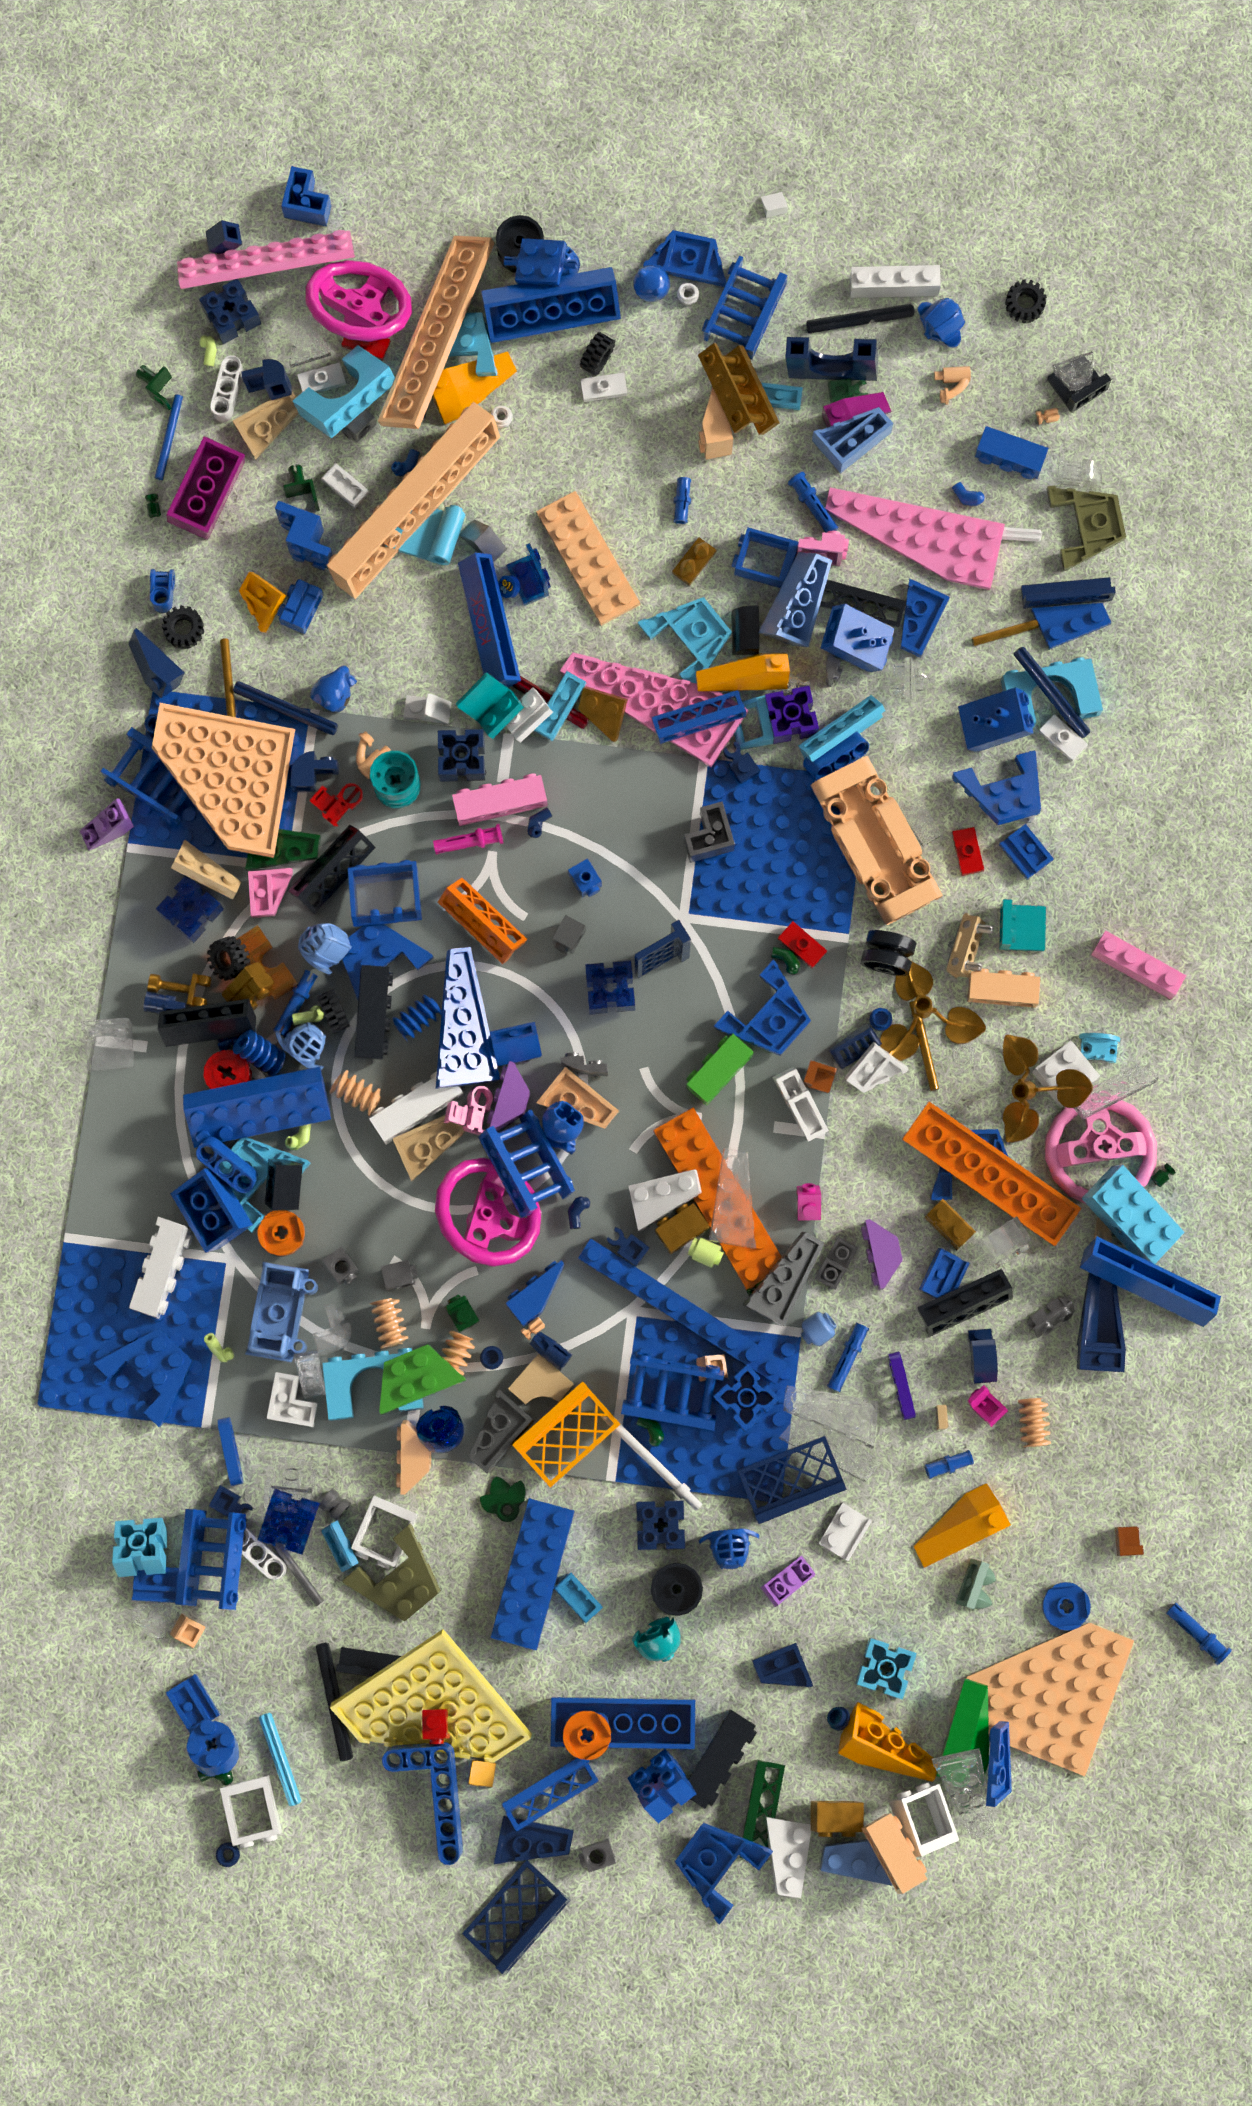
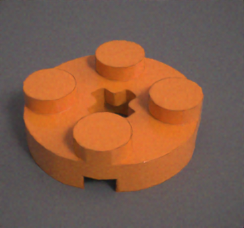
(270, 1226)
(600, 1738)

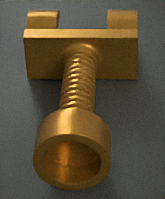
(156, 983)

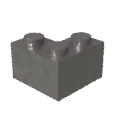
(715, 837)

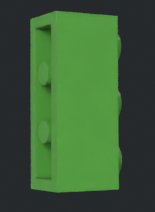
(718, 1069)

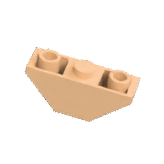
(413, 1457)

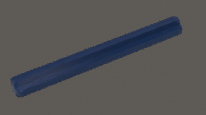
(1051, 692)
(285, 708)

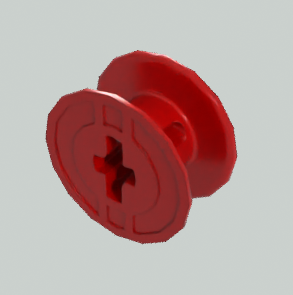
(228, 1061)

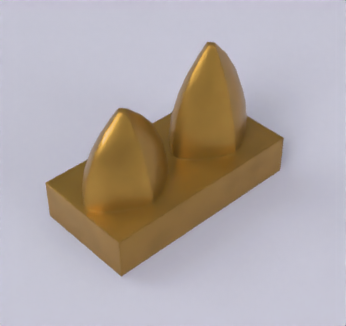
(694, 561)

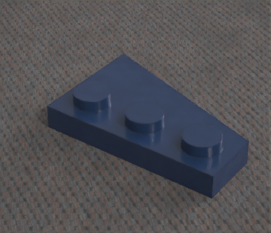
(531, 1842)

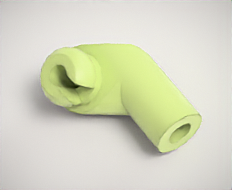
(210, 352)
(314, 1015)

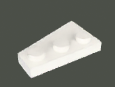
(660, 1196)
(790, 1850)

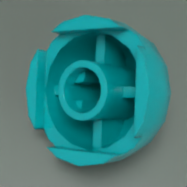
(659, 1641)

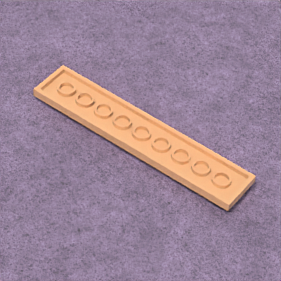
(436, 332)

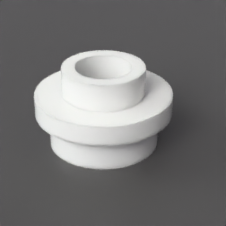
(687, 287)
(505, 411)

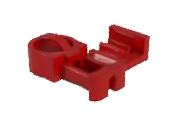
(335, 808)

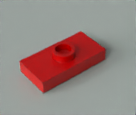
(377, 348)
(968, 851)
(802, 944)

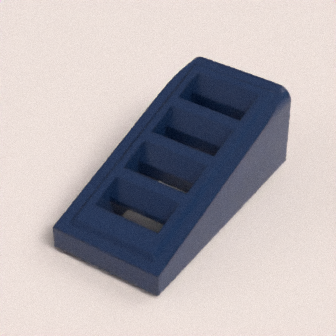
(858, 1034)

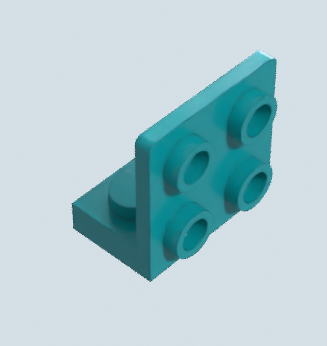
(490, 704)
(1022, 927)

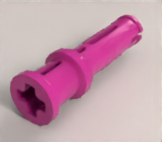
(478, 838)

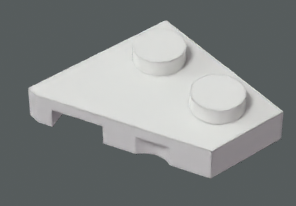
(874, 1068)

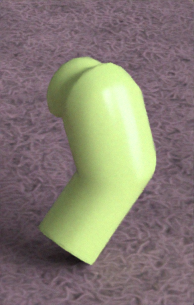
(299, 1139)
(216, 1348)

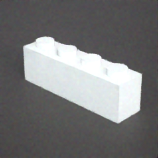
(895, 281)
(412, 1109)

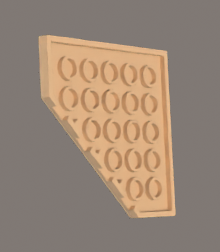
(229, 771)
(1058, 1694)

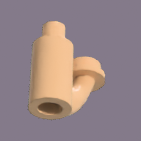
(958, 375)
(365, 764)

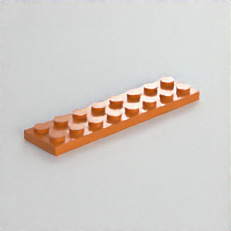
(692, 1148)
(991, 1173)

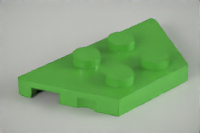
(415, 1377)

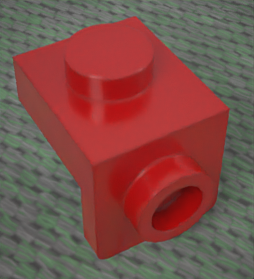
(435, 1725)

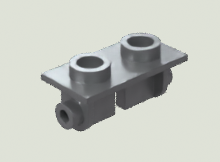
(1044, 1323)

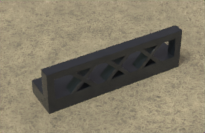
(866, 597)
(326, 863)
(965, 1302)
(363, 1662)

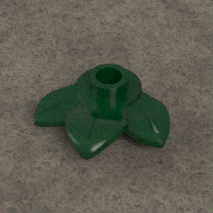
(503, 1495)

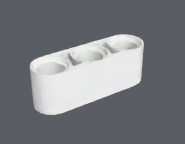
(226, 379)
(268, 1557)

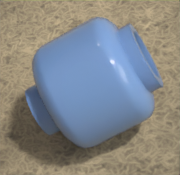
(818, 1329)

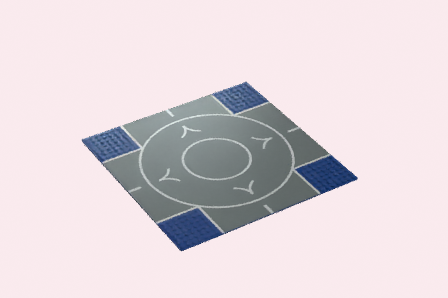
(630, 822)

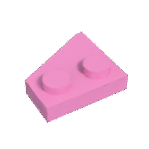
(267, 890)

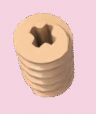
(356, 1092)
(389, 1323)
(457, 1350)
(1034, 1422)

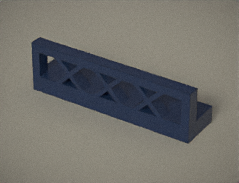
(1067, 593)

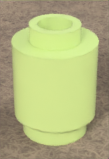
(705, 1252)

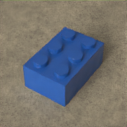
(211, 1210)

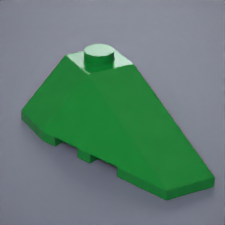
(969, 1723)

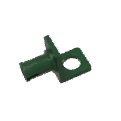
(155, 383)
(299, 485)

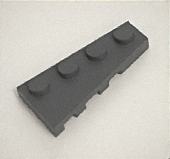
(783, 1284)

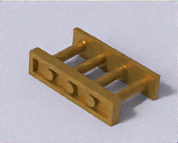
(738, 389)

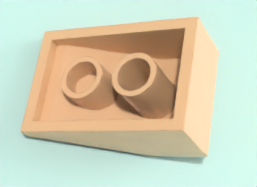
(716, 433)

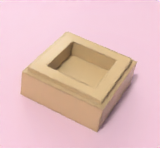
(941, 1417)

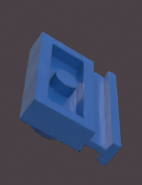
(1026, 852)
(943, 1274)
(156, 1586)
(192, 1702)

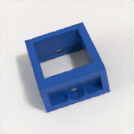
(770, 540)

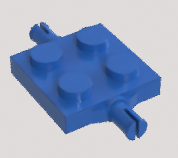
(540, 262)

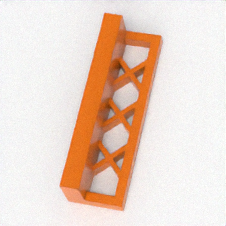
(478, 921)

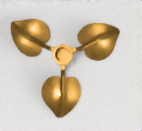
(961, 1027)
(1019, 1120)

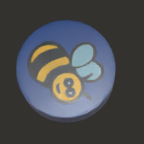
(509, 586)

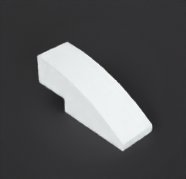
(800, 1103)

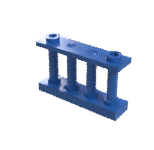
(758, 324)
(138, 742)
(513, 1180)
(679, 1414)
(191, 1557)

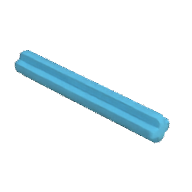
(280, 1759)

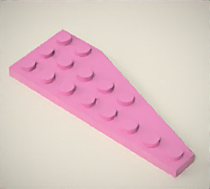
(944, 542)
(653, 695)

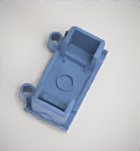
(279, 1312)

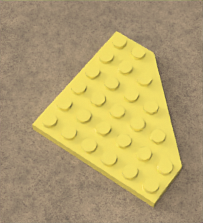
(428, 1678)

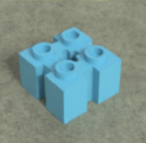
(140, 1547)
(892, 1681)

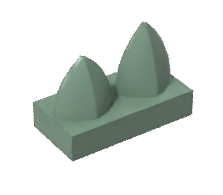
(970, 1593)

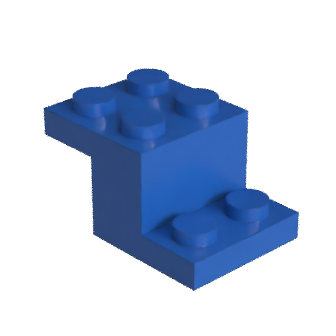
(303, 535)

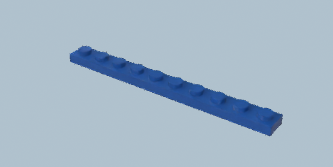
(682, 1311)

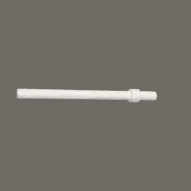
(681, 1490)

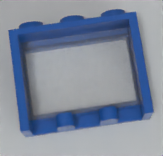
(384, 893)

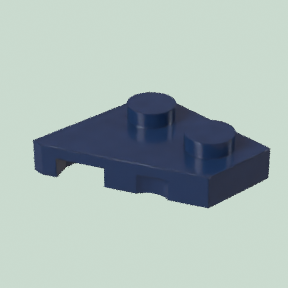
(783, 1668)

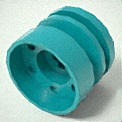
(391, 768)

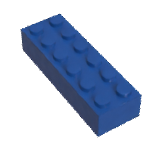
(540, 309)
(257, 1106)
(532, 1574)
(632, 1721)

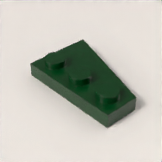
(290, 848)

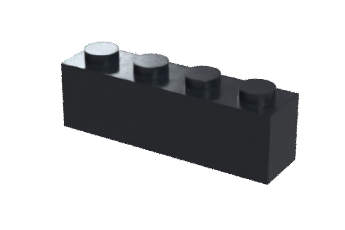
(371, 1012)
(206, 1022)
(719, 1757)

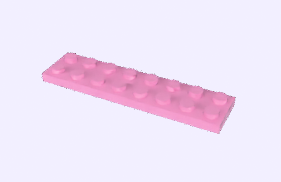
(265, 259)

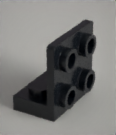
(1077, 398)

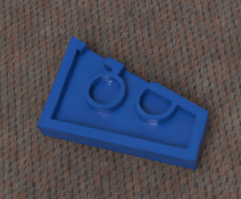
(999, 1770)

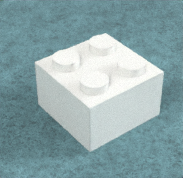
(1065, 1058)

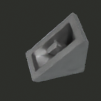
(483, 539)

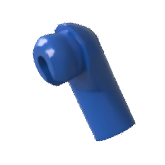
(402, 468)
(966, 497)

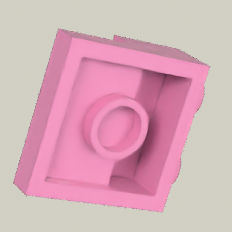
(832, 546)

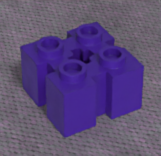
(800, 704)

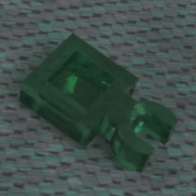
(844, 389)

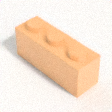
(1004, 988)
(895, 1853)

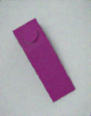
(849, 407)

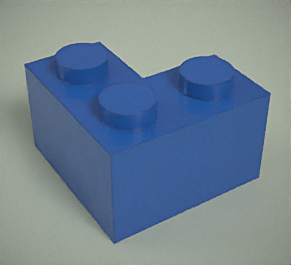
(301, 202)

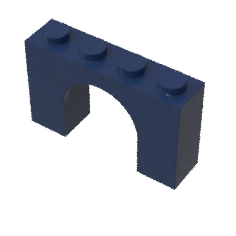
(808, 364)

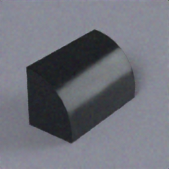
(745, 630)
(283, 1184)

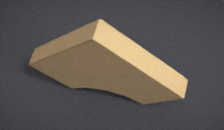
(540, 1380)

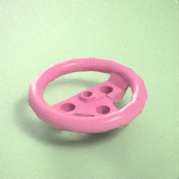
(1062, 1155)

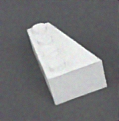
(160, 1268)

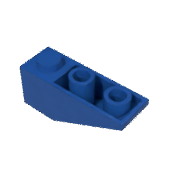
(533, 1299)

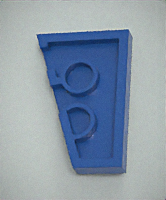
(921, 616)
(1069, 622)

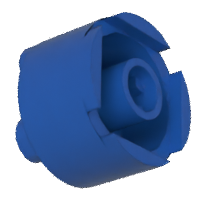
(211, 1761)

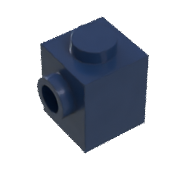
(223, 237)

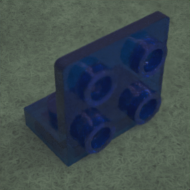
(531, 576)

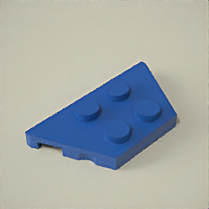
(689, 258)

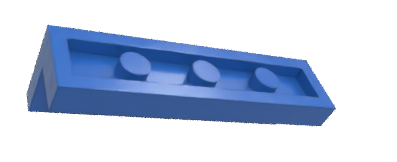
(700, 722)
(545, 1784)

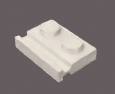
(530, 717)
(845, 1532)

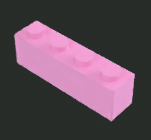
(500, 799)
(1138, 965)

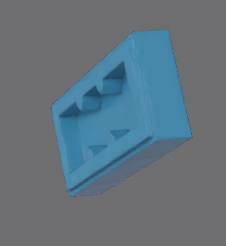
(339, 1546)
(578, 1597)

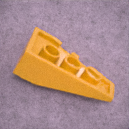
(461, 386)
(754, 672)
(967, 1522)
(877, 1746)

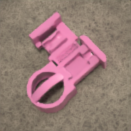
(472, 1113)

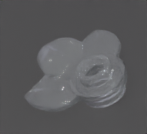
(158, 1618)

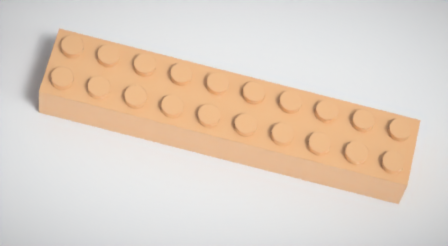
(418, 492)

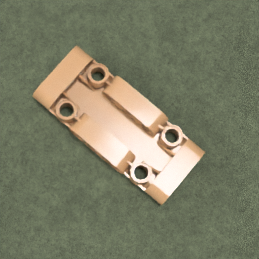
(876, 840)

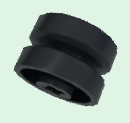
(510, 236)
(888, 952)
(690, 1592)

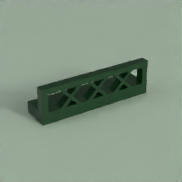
(754, 1801)

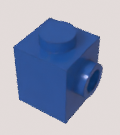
(585, 878)

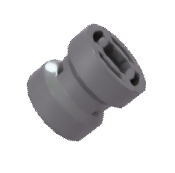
(334, 1504)

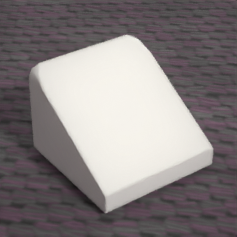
(774, 204)

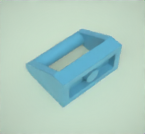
(764, 721)

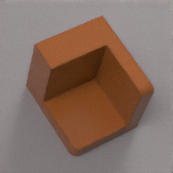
(819, 1076)
(1128, 1541)

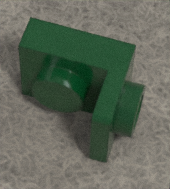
(461, 1313)

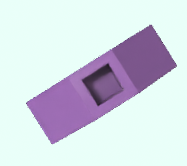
(107, 825)
(510, 1099)
(882, 1251)
(787, 1581)

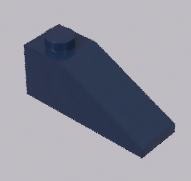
(155, 667)

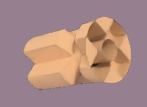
(1049, 415)
(533, 1327)

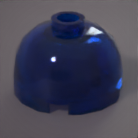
(440, 1429)

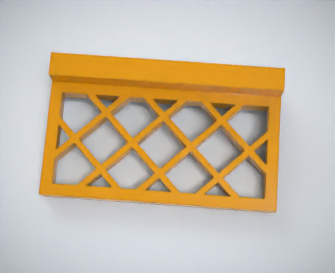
(553, 1418)

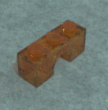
(258, 946)

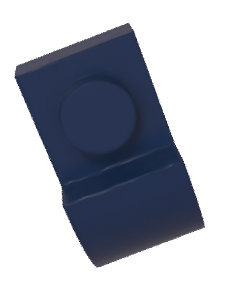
(269, 377)
(307, 767)
(983, 1356)

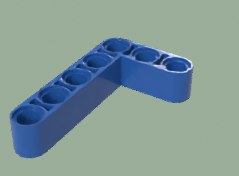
(439, 1790)

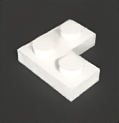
(284, 1406)

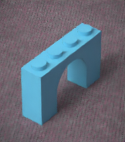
(334, 414)
(1076, 676)
(340, 1377)

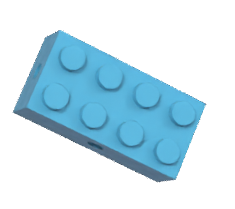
(1132, 1214)

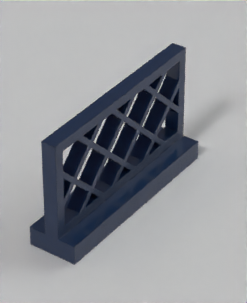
(664, 950)
(799, 1499)
(530, 1932)

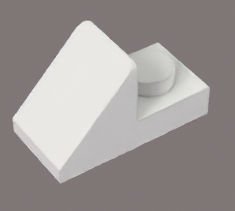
(427, 709)

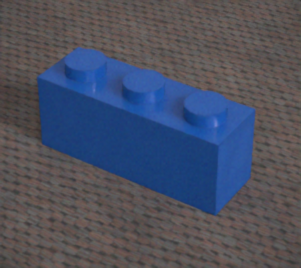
(1011, 453)

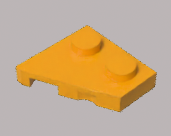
(261, 599)

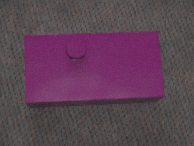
(205, 488)

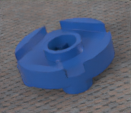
(1057, 1616)

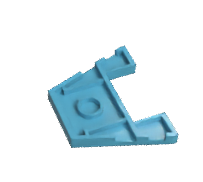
(474, 341)
(697, 628)
(257, 1156)

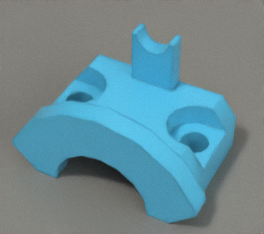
(1099, 1046)

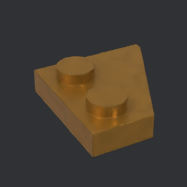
(603, 710)

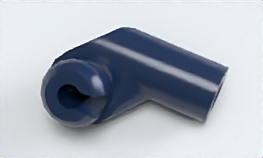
(535, 822)
(575, 1209)

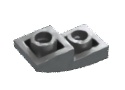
(833, 669)
(576, 1063)
(836, 1262)

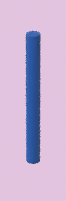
(168, 438)

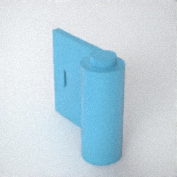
(436, 536)

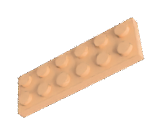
(588, 558)

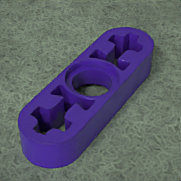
(901, 1382)

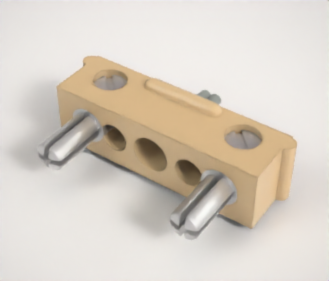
(966, 946)

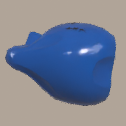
(333, 689)
(562, 1125)

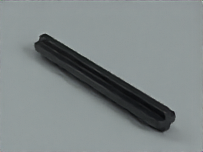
(860, 318)
(332, 1693)

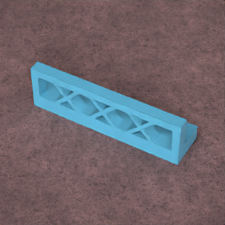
(856, 719)

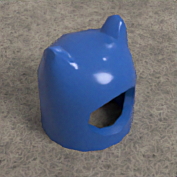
(651, 283)

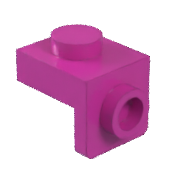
(808, 1202)
(986, 1405)

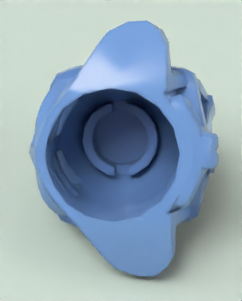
(330, 946)
(304, 1044)

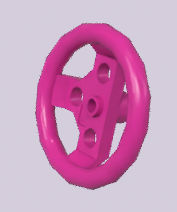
(354, 305)
(485, 1217)

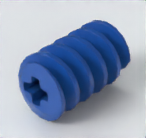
(417, 1017)
(259, 1052)

